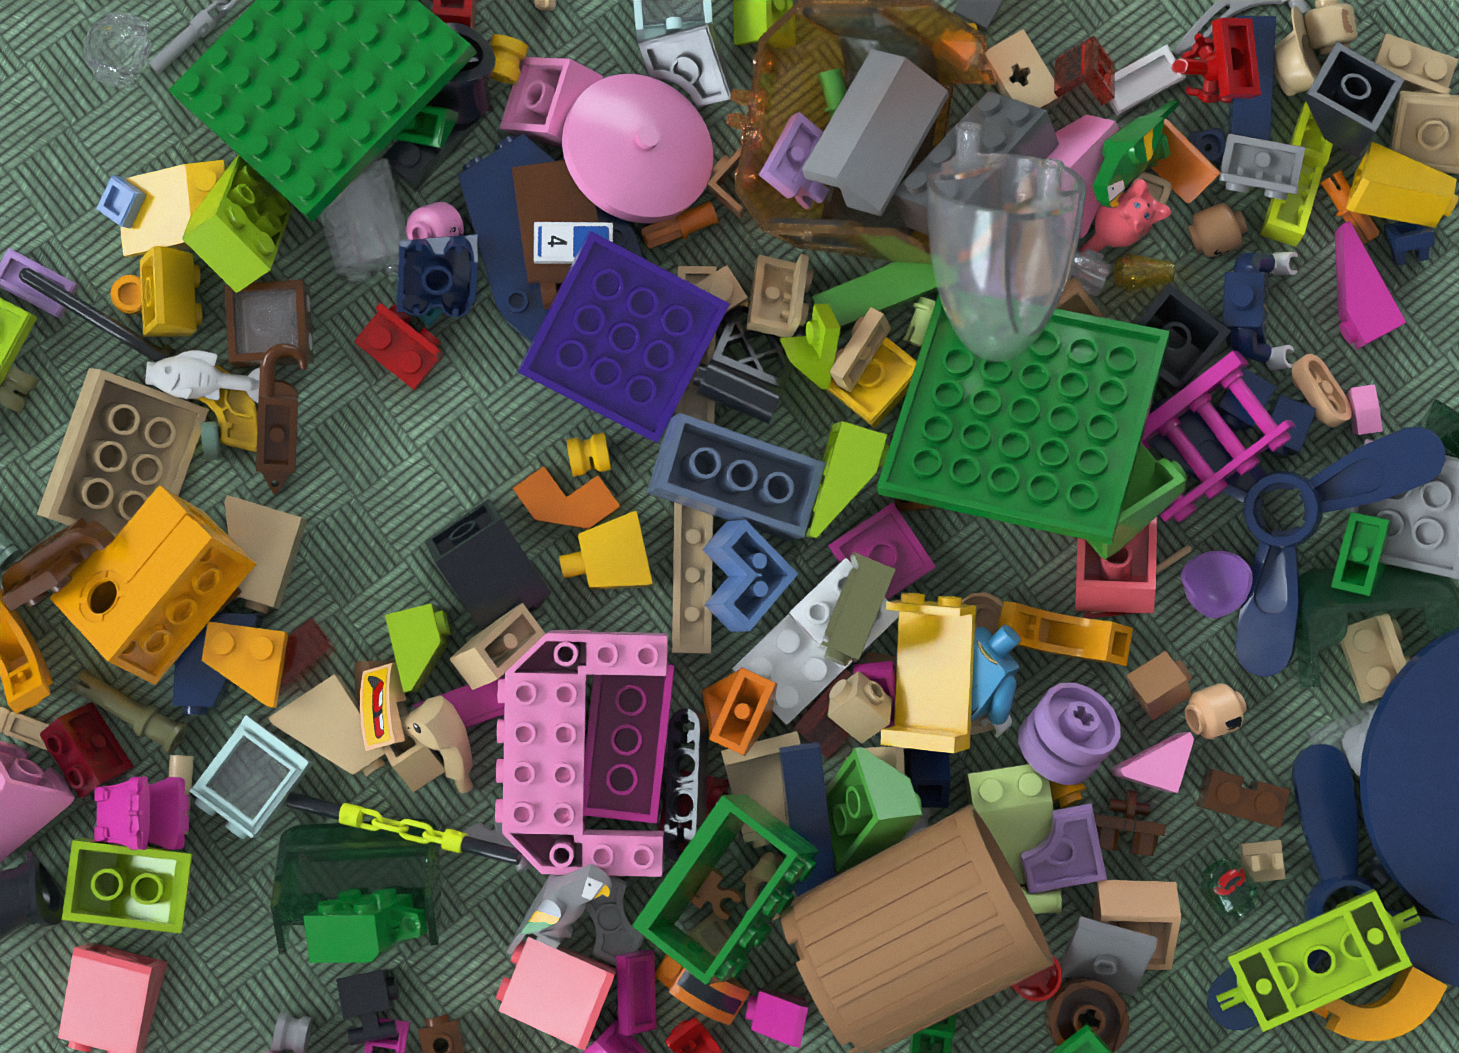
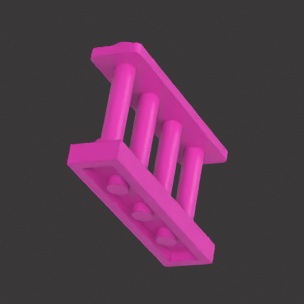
(1197, 398)

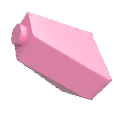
(1081, 151)
(27, 797)

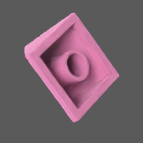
(1159, 765)

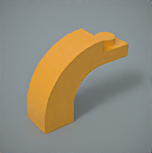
(1067, 634)
(21, 662)
(1394, 1014)

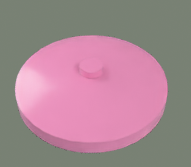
(637, 148)

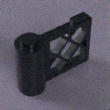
(735, 382)

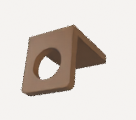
(721, 171)

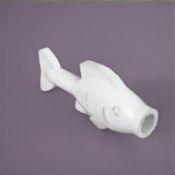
(195, 375)

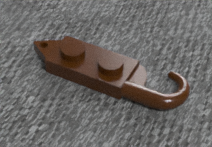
(277, 418)

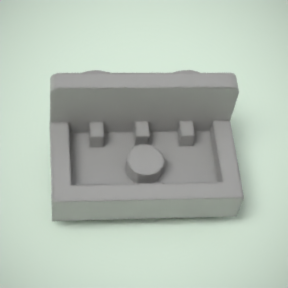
(1261, 165)

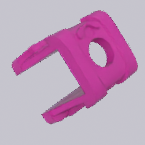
(143, 813)

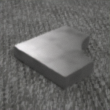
(690, 60)

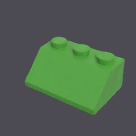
(868, 808)

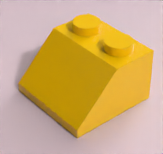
(168, 293)

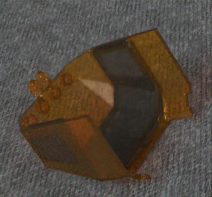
(785, 81)

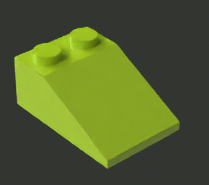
(850, 462)
(127, 886)

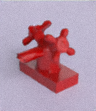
(1229, 67)

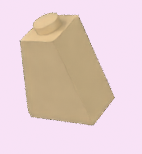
(271, 542)
(330, 724)

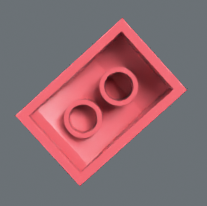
(1122, 581)

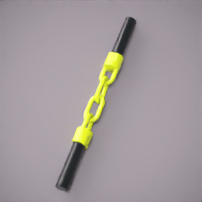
(450, 839)

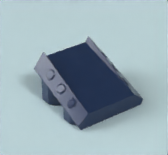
(437, 275)

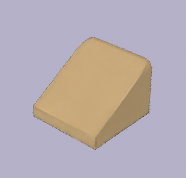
(711, 934)

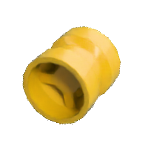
(508, 56)
(588, 454)

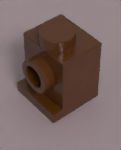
(442, 1027)

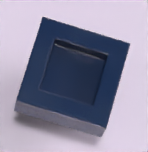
(1408, 236)

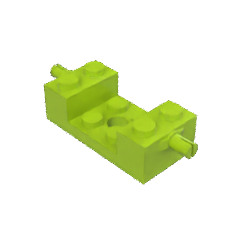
(1362, 950)

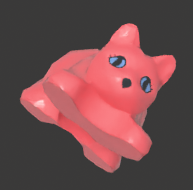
(1128, 221)

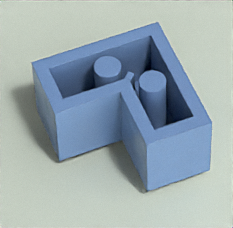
(754, 575)

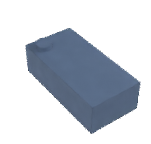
(736, 477)

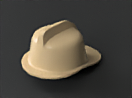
(1294, 60)

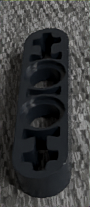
(678, 785)

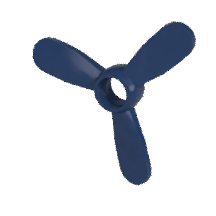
(1362, 477)
(1330, 827)

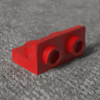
(399, 346)

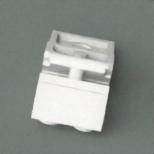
(791, 648)

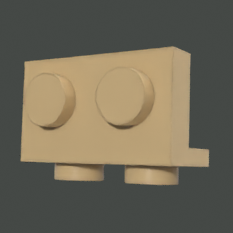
(778, 295)

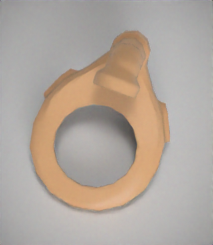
(760, 873)

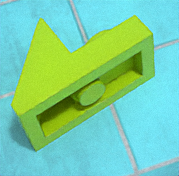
(817, 350)

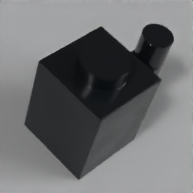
(365, 996)

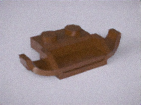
(51, 562)

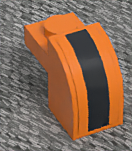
(717, 1001)

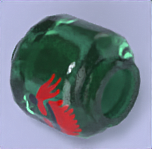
(1228, 888)

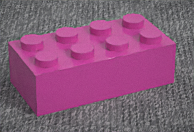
(627, 746)

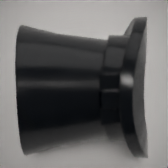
(469, 89)
(28, 897)

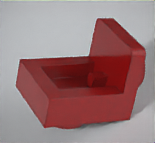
(692, 1037)

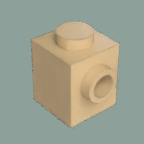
(859, 706)

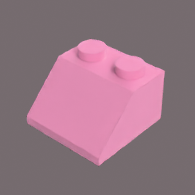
(545, 97)

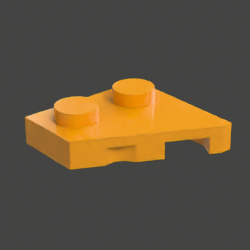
(247, 658)

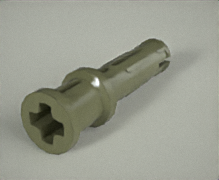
(145, 720)

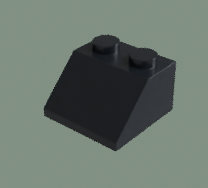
(1351, 98)
(1192, 330)

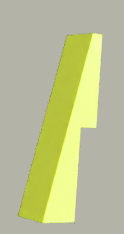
(1288, 218)

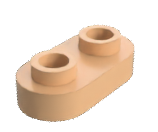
(1321, 390)

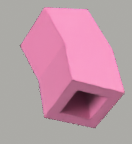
(1365, 410)

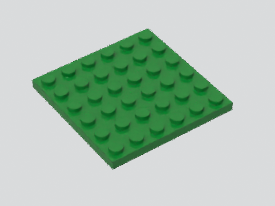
(320, 87)
(1032, 436)

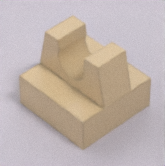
(1263, 860)

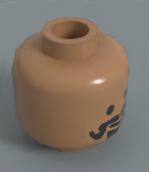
(1217, 230)

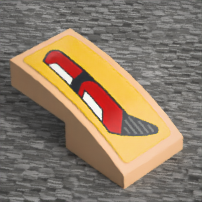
(379, 713)

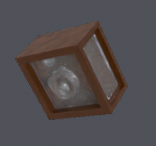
(268, 316)

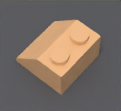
(1143, 908)

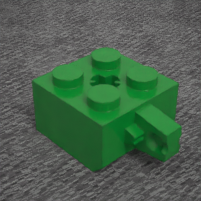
(361, 926)

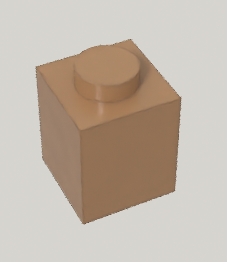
(1160, 684)

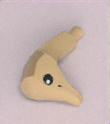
(441, 729)

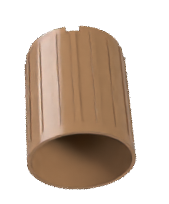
(915, 934)

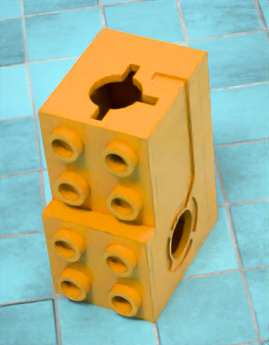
(154, 585)

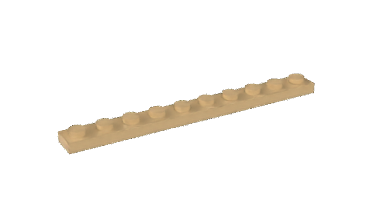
(693, 528)

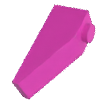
(1362, 296)
(778, 1015)

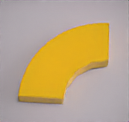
(236, 417)

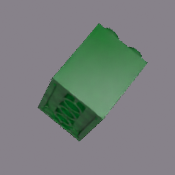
(695, 865)

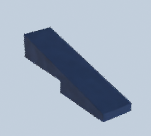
(1253, 115)
(807, 807)

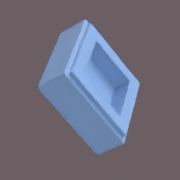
(121, 201)

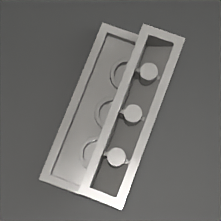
(876, 131)

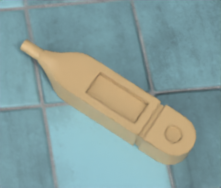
(22, 727)

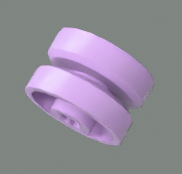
(1069, 733)

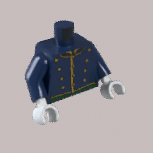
(1247, 306)

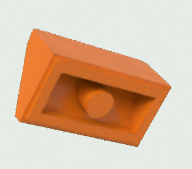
(1185, 167)

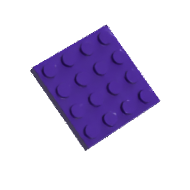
(623, 337)

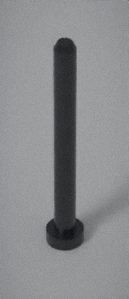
(95, 316)

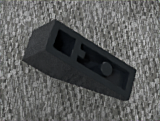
(417, 162)

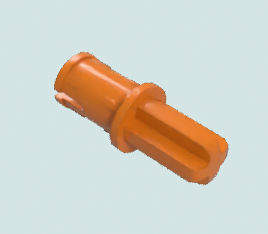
(1361, 223)
(679, 226)

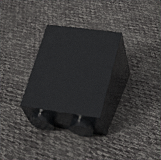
(486, 565)

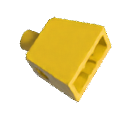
(611, 556)

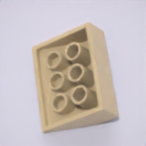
(119, 451)

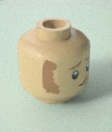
(1330, 24)

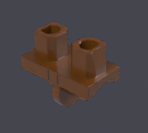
(1144, 833)

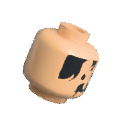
(1215, 711)

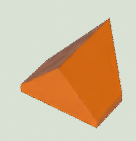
(739, 709)

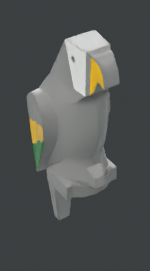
(561, 904)

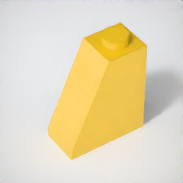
(1400, 188)

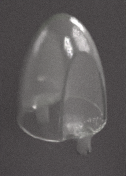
(1001, 243)

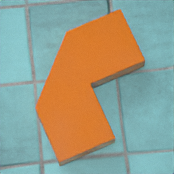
(580, 509)

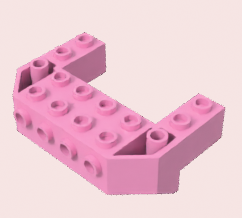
(547, 752)

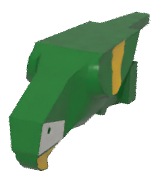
(1130, 152)

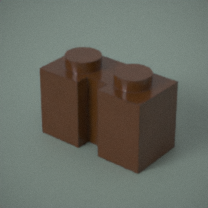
(1258, 804)

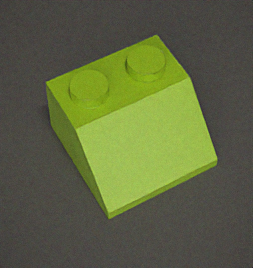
(418, 643)

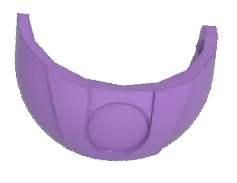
(1216, 582)

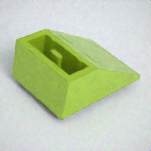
(239, 225)

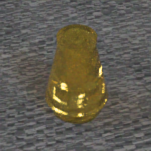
(1140, 272)

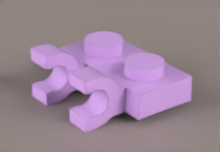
(788, 158)

